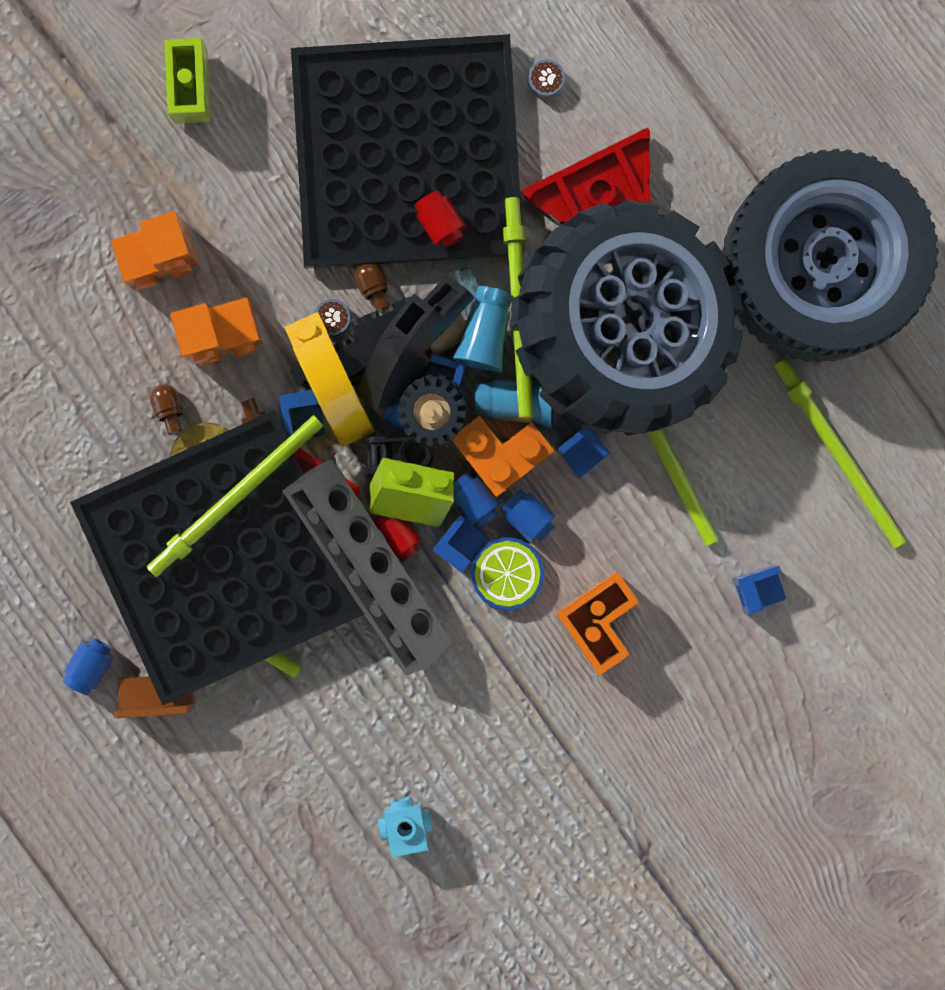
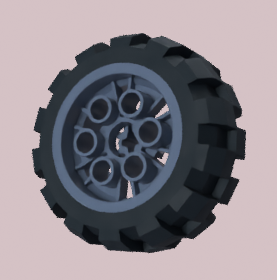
(570, 350)

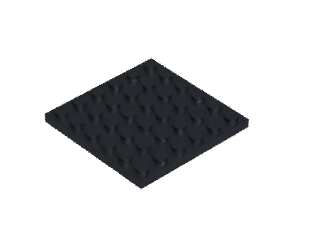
(390, 128)
(244, 587)

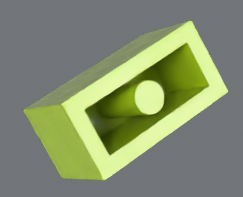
(187, 80)
(411, 492)

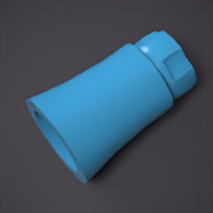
(485, 331)
(500, 401)

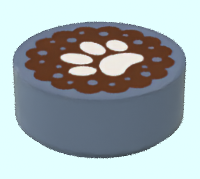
(546, 78)
(334, 316)

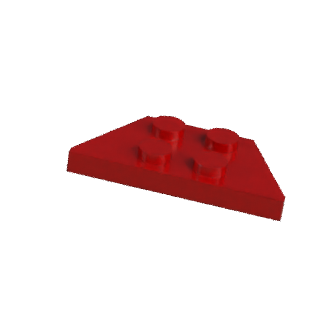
(605, 177)

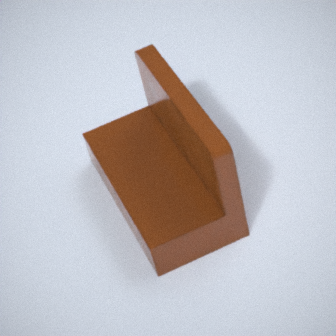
(140, 699)

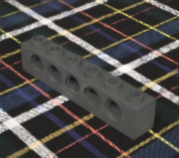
(368, 567)

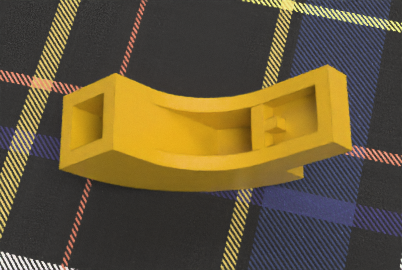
(329, 379)

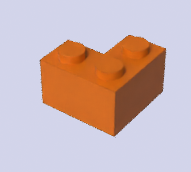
(155, 251)
(214, 331)
(497, 463)
(589, 619)

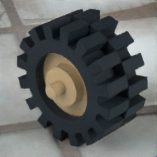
(432, 409)

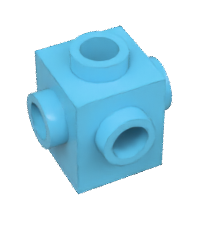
(405, 840)

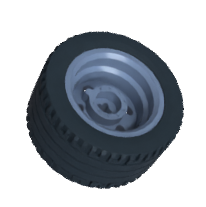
(893, 244)

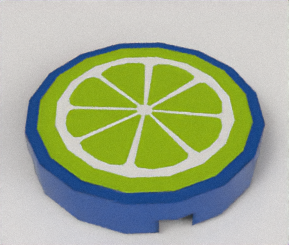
(507, 573)

